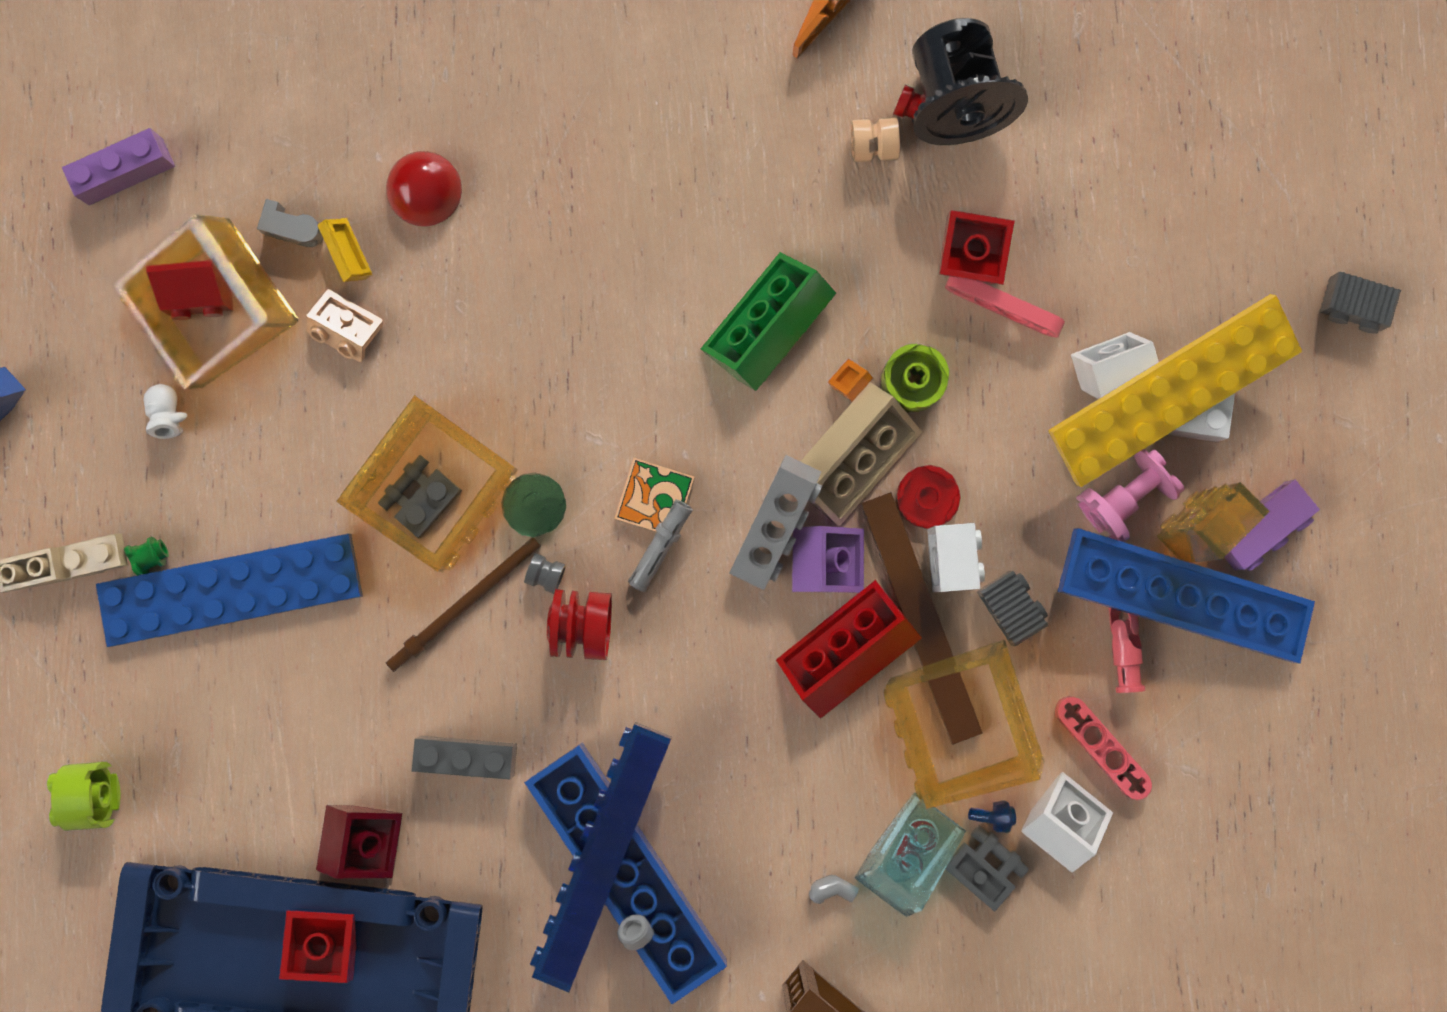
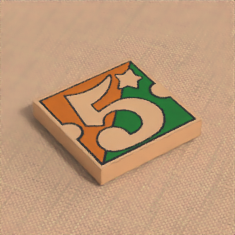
(651, 493)

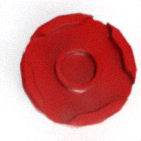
(928, 496)

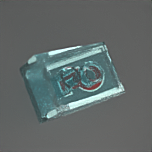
(911, 856)

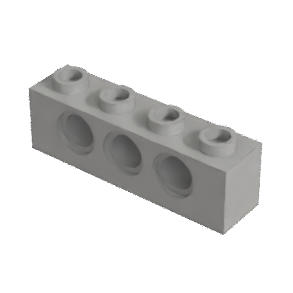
(792, 479)

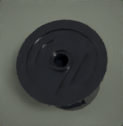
(962, 85)

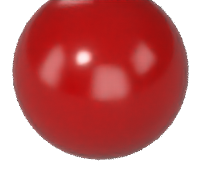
(423, 188)

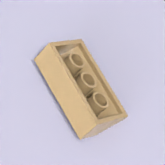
(859, 451)

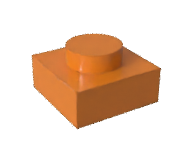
(850, 380)

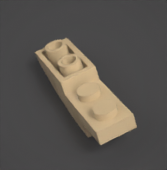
(62, 563)

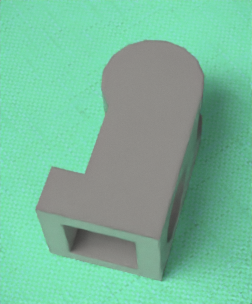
(289, 228)

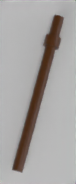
(416, 644)

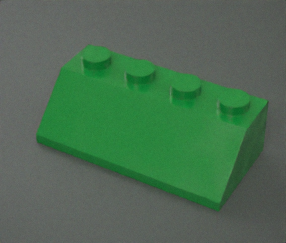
(769, 320)

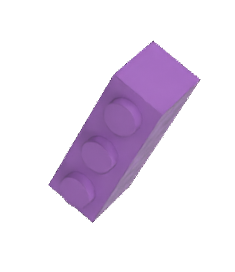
(118, 166)
(1289, 510)

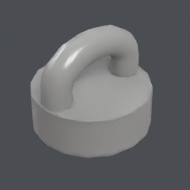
(635, 932)

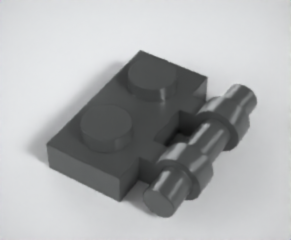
(427, 502)
(981, 877)

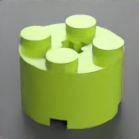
(917, 360)
(83, 796)

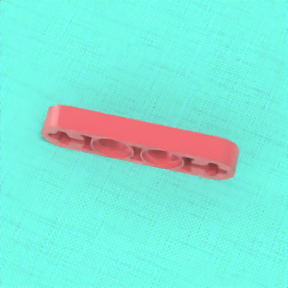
(1006, 305)
(1104, 746)

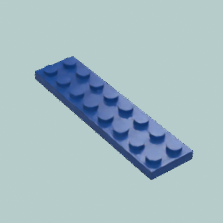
(229, 590)
(1186, 596)

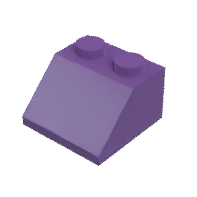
(828, 559)

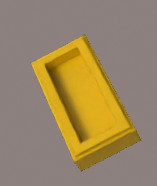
(344, 249)

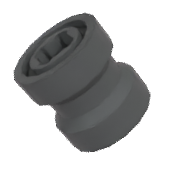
(544, 573)

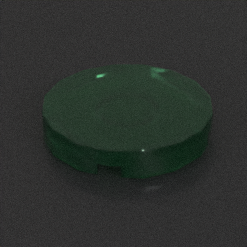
(533, 504)

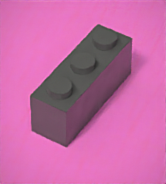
(464, 757)

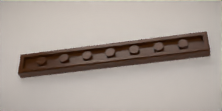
(920, 611)

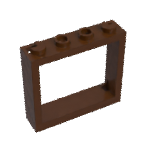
(810, 992)

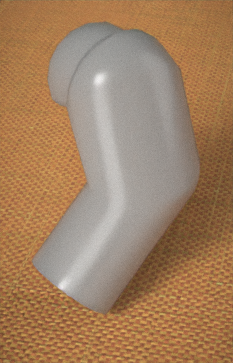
(831, 886)

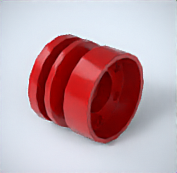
(580, 624)

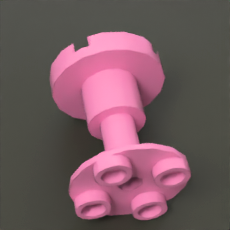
(1120, 503)

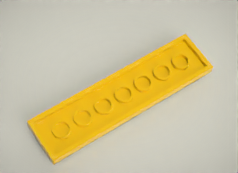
(1175, 390)

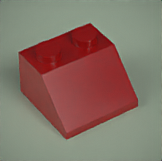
(976, 247)
(190, 289)
(318, 947)

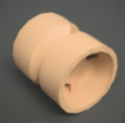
(886, 139)

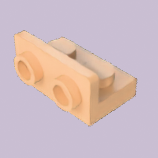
(342, 325)

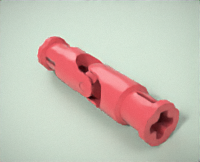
(1126, 652)

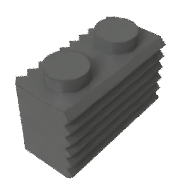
(1359, 302)
(1013, 608)

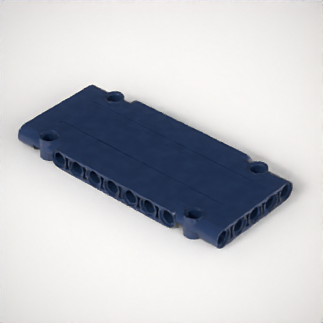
(223, 936)

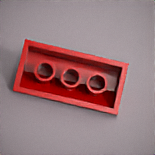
(847, 649)

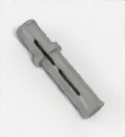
(666, 535)

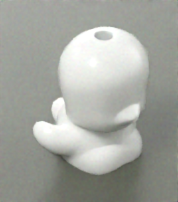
(160, 407)

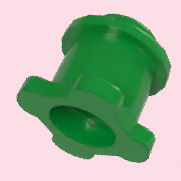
(147, 555)

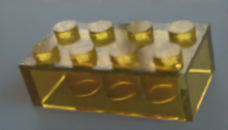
(1212, 523)

